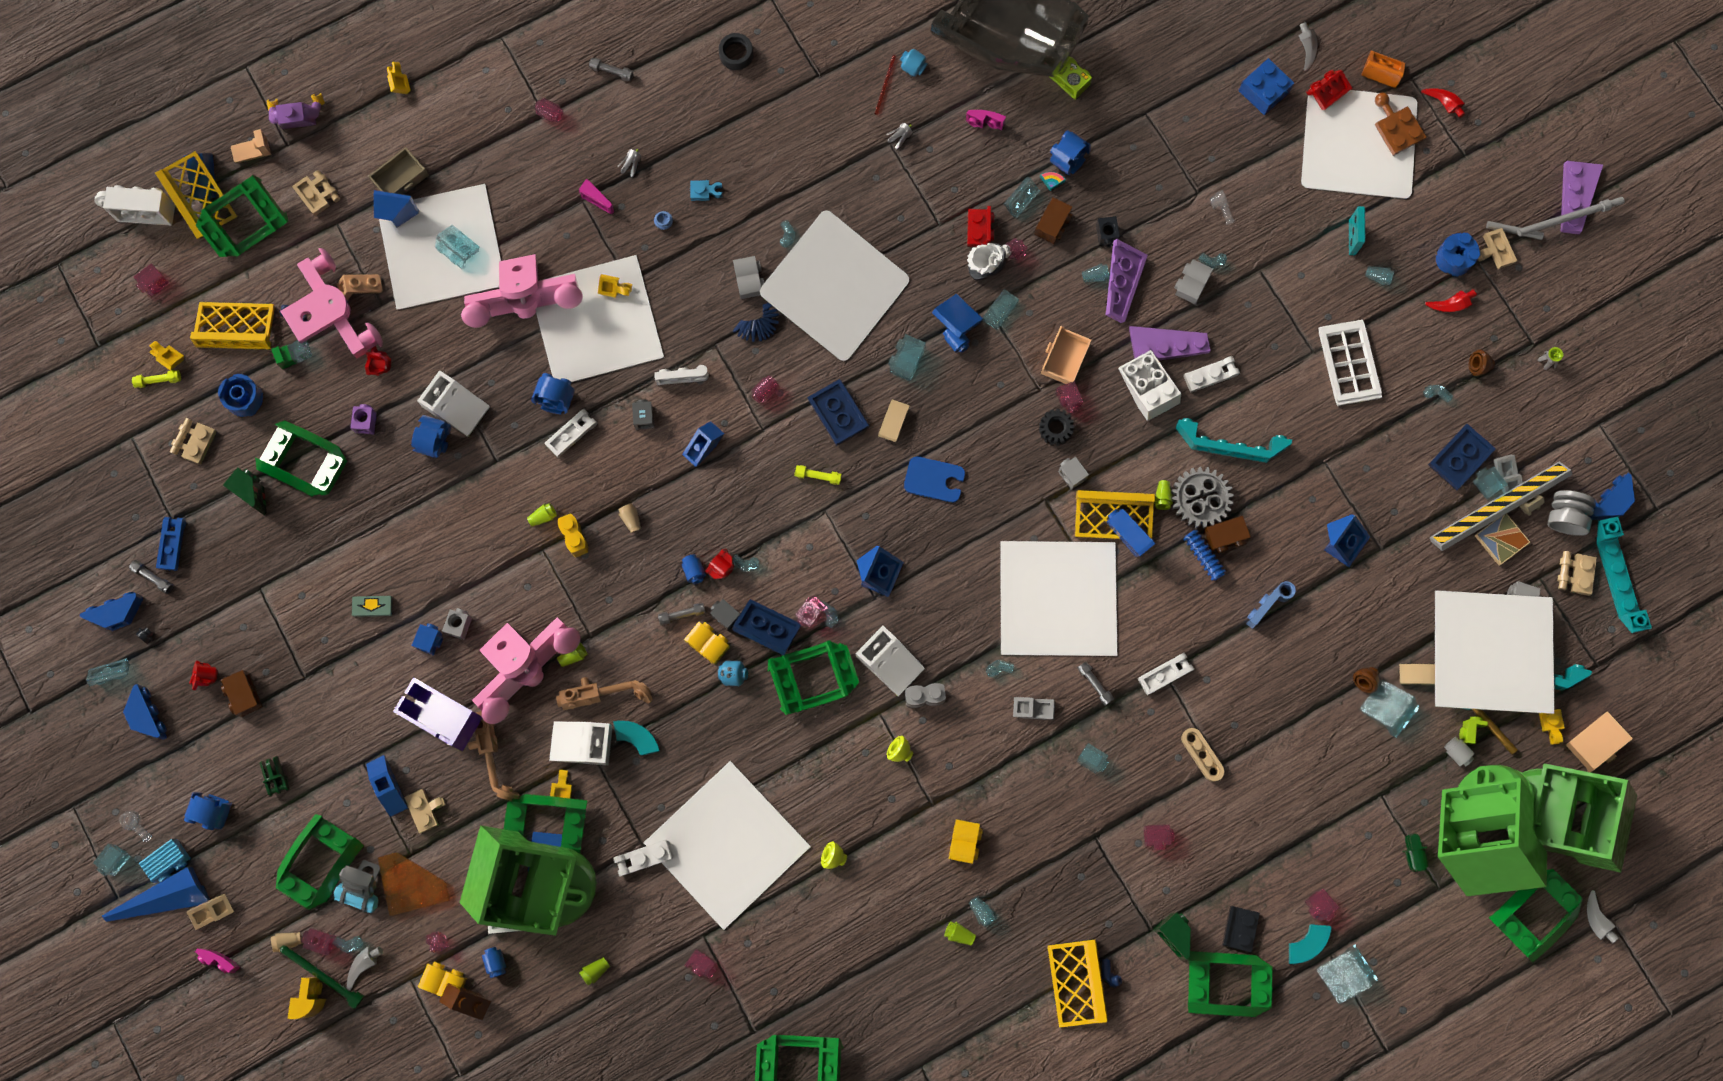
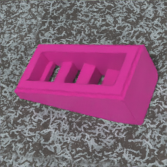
(594, 196)

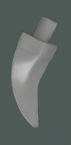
(1309, 42)
(1597, 921)
(363, 961)

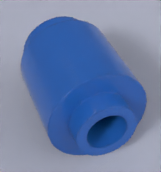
(957, 344)
(693, 569)
(494, 962)

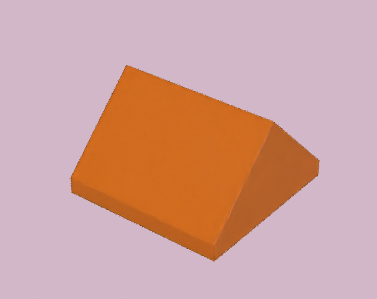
(1383, 69)

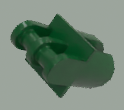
(273, 773)
(1415, 853)

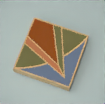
(1502, 539)

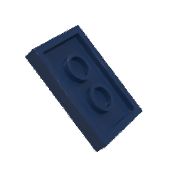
(838, 412)
(1461, 456)
(766, 627)

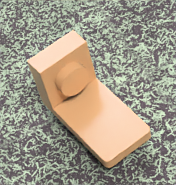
(252, 149)
(359, 284)

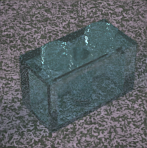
(907, 357)

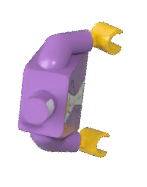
(295, 114)

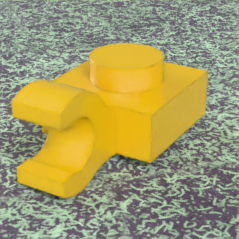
(397, 81)
(611, 287)
(166, 356)
(1552, 724)
(561, 789)

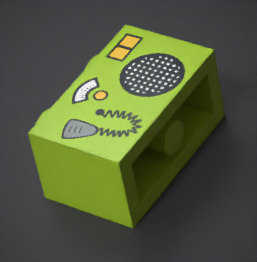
(1073, 78)

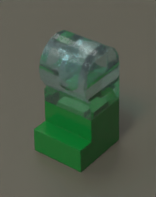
(291, 354)

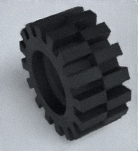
(1056, 416)

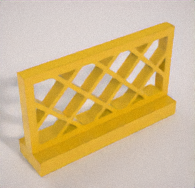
(179, 198)
(228, 339)
(1109, 498)
(1095, 981)

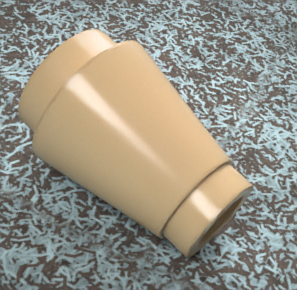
(630, 517)
(288, 939)

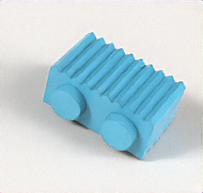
(164, 861)

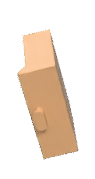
(1065, 356)
(1599, 742)

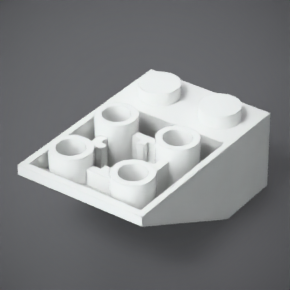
(1150, 385)
(453, 403)
(890, 660)
(581, 742)

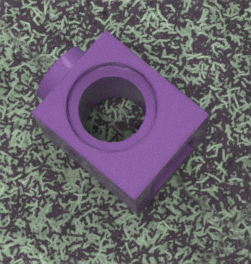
(367, 426)

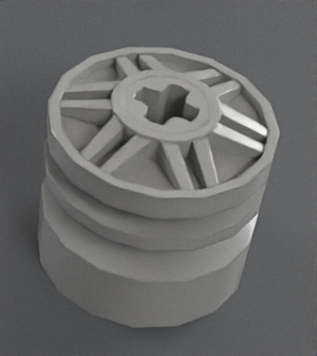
(1571, 513)

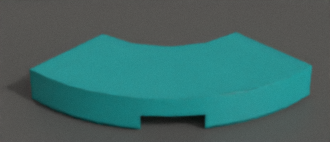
(637, 735)
(1310, 945)

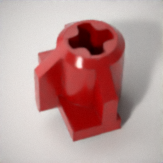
(377, 362)
(721, 565)
(203, 675)

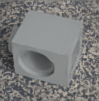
(1073, 472)
(458, 632)

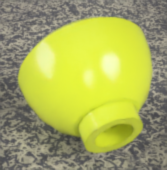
(899, 750)
(833, 856)

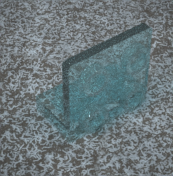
(1390, 707)
(1347, 974)

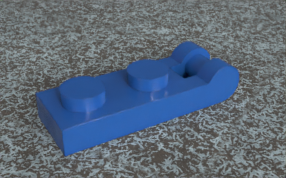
(170, 544)

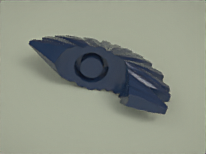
(760, 325)

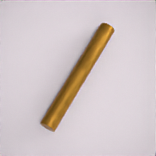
(1496, 731)

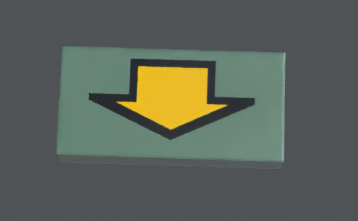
(371, 606)

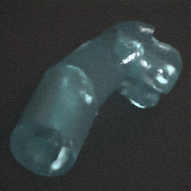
(789, 235)
(1214, 262)
(1431, 390)
(746, 565)
(831, 615)
(998, 666)
(348, 946)

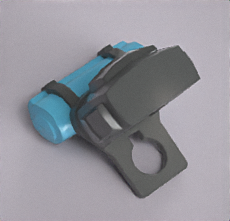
(358, 887)

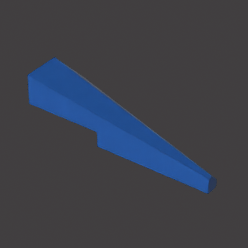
(173, 893)

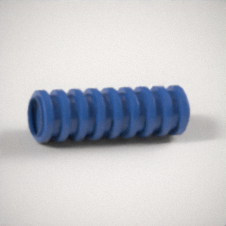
(1204, 555)

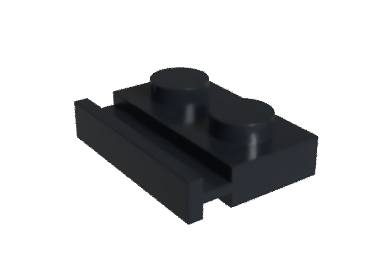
(1240, 928)

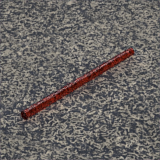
(885, 84)

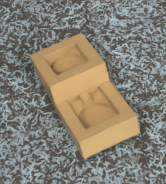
(893, 420)
(1417, 674)
(210, 911)

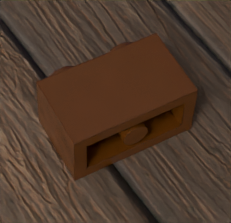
(1053, 220)
(1227, 534)
(241, 693)
(465, 1001)

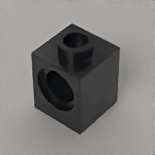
(1109, 224)

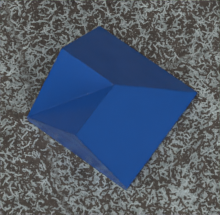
(394, 207)
(1346, 539)
(879, 570)

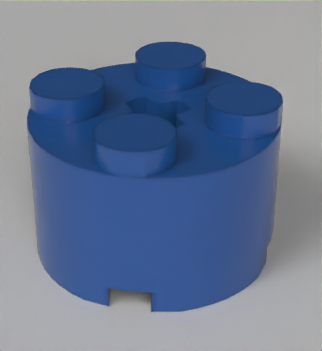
(1069, 152)
(1457, 254)
(553, 394)
(240, 395)
(431, 436)
(207, 810)

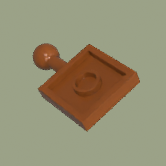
(1398, 129)

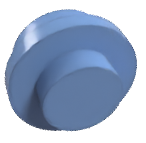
(663, 220)

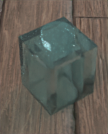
(1489, 482)
(1093, 759)
(111, 860)

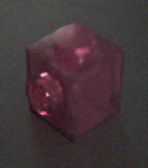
(150, 280)
(1158, 836)
(1321, 905)

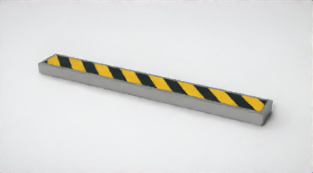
(1500, 506)

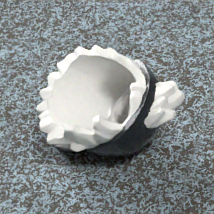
(987, 260)

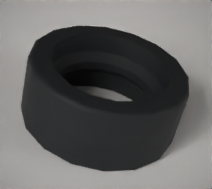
(735, 38)

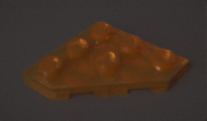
(409, 885)

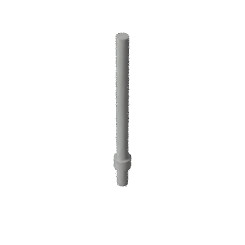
(1603, 206)

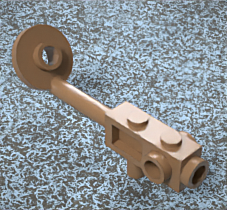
(590, 693)
(487, 745)

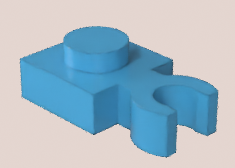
(701, 190)

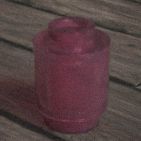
(548, 110)
(764, 389)

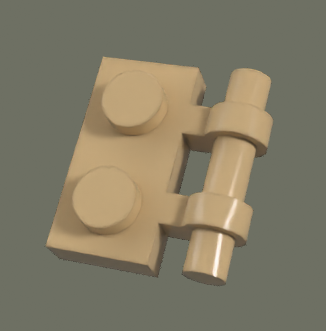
(311, 196)
(198, 443)
(1582, 574)

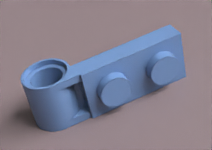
(1268, 600)

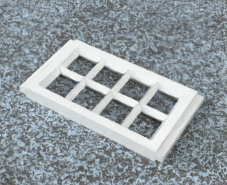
(1357, 396)

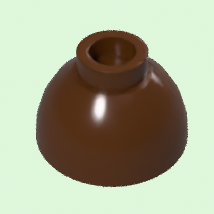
(1480, 363)
(1367, 679)

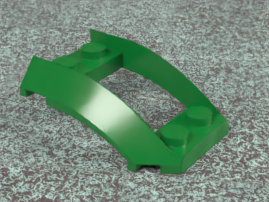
(263, 204)
(279, 446)
(786, 684)
(573, 821)
(334, 839)
(1518, 932)
(1200, 984)
(828, 1056)

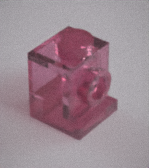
(1069, 397)
(815, 609)
(324, 941)
(701, 964)

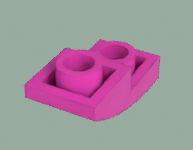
(978, 118)
(212, 957)

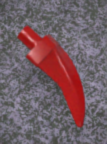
(1449, 100)
(1455, 303)

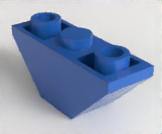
(1615, 500)
(114, 612)
(143, 714)
(386, 786)

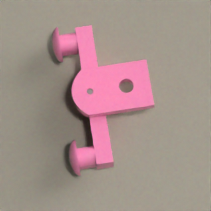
(516, 282)
(327, 308)
(520, 664)

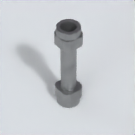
(625, 73)
(139, 568)
(665, 618)
(1085, 669)

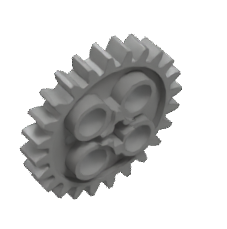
(1195, 482)

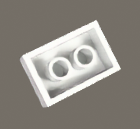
(139, 205)

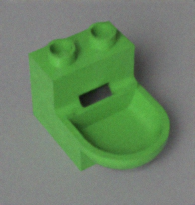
(1488, 801)
(1604, 822)
(555, 892)

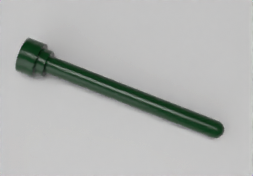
(353, 998)

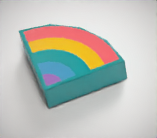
(1052, 179)

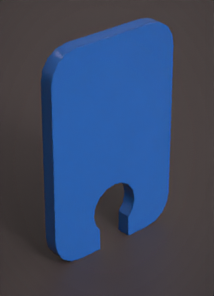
(928, 479)

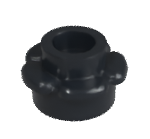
(145, 635)

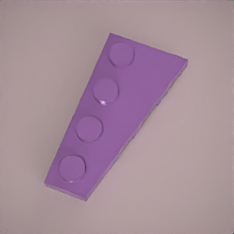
(1578, 190)
(1124, 277)
(1168, 343)

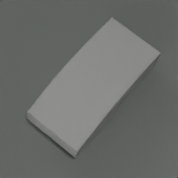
(1507, 469)
(1034, 708)

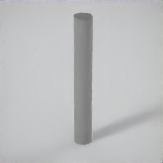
(1512, 229)

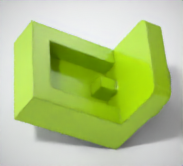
(1468, 731)

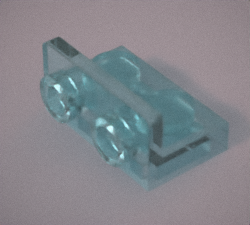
(456, 246)

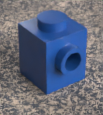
(427, 638)

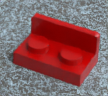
(1329, 88)
(979, 227)

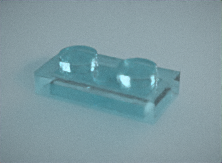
(1021, 197)
(1000, 309)
(108, 672)

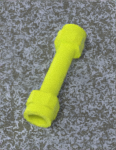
(141, 381)
(802, 472)

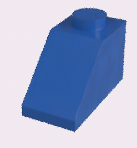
(703, 443)

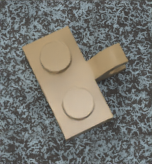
(1498, 248)
(423, 810)

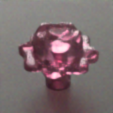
(1017, 249)
(437, 941)

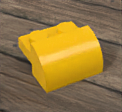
(308, 1002)

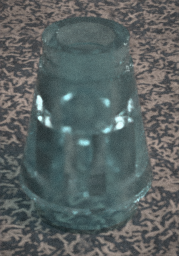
(1096, 274)
(1380, 275)
(982, 911)

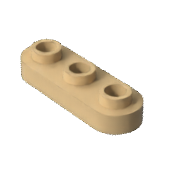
(1201, 745)

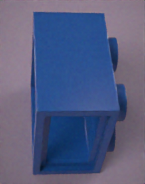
(1266, 86)

